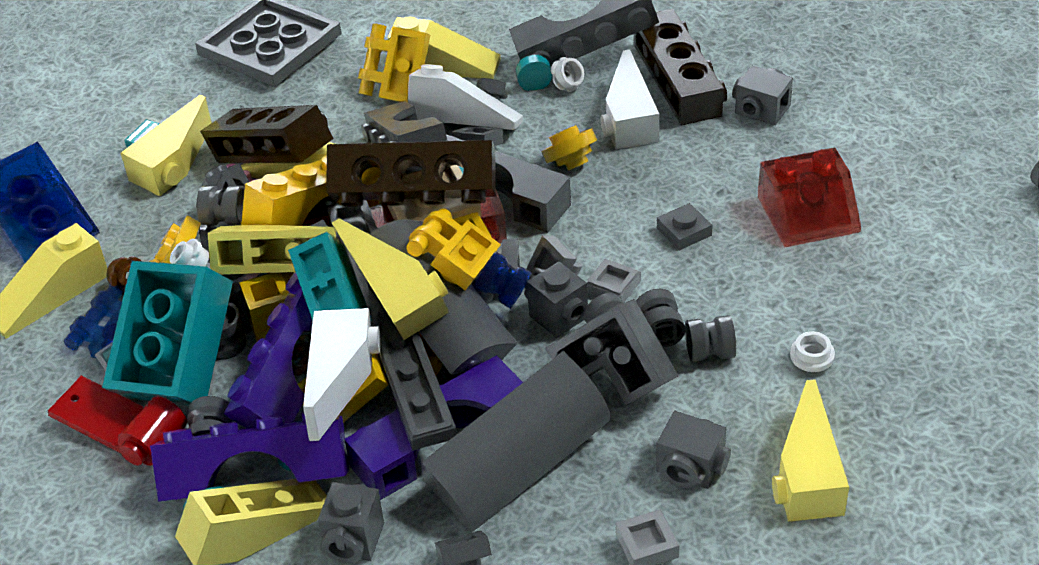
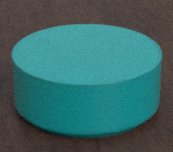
(533, 72)

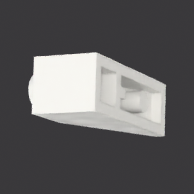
(457, 100)
(630, 110)
(337, 364)

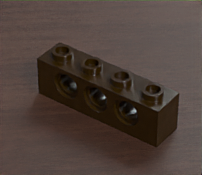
(681, 69)
(267, 134)
(349, 162)

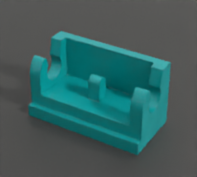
(326, 275)

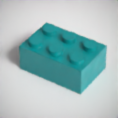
(167, 332)

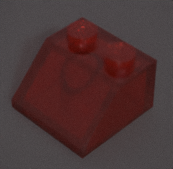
(809, 197)

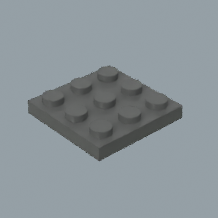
(268, 40)

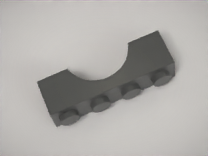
(579, 36)
(400, 124)
(536, 192)

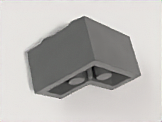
(624, 347)

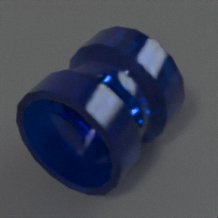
(501, 279)

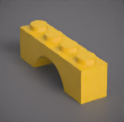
(291, 194)

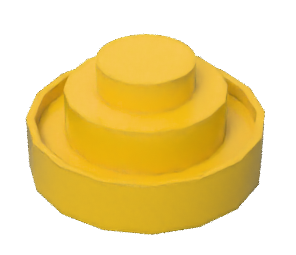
(570, 147)

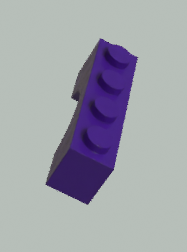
(269, 382)
(382, 451)
(192, 462)

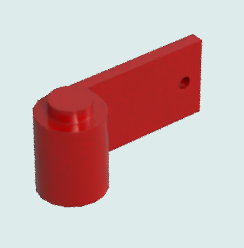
(116, 419)

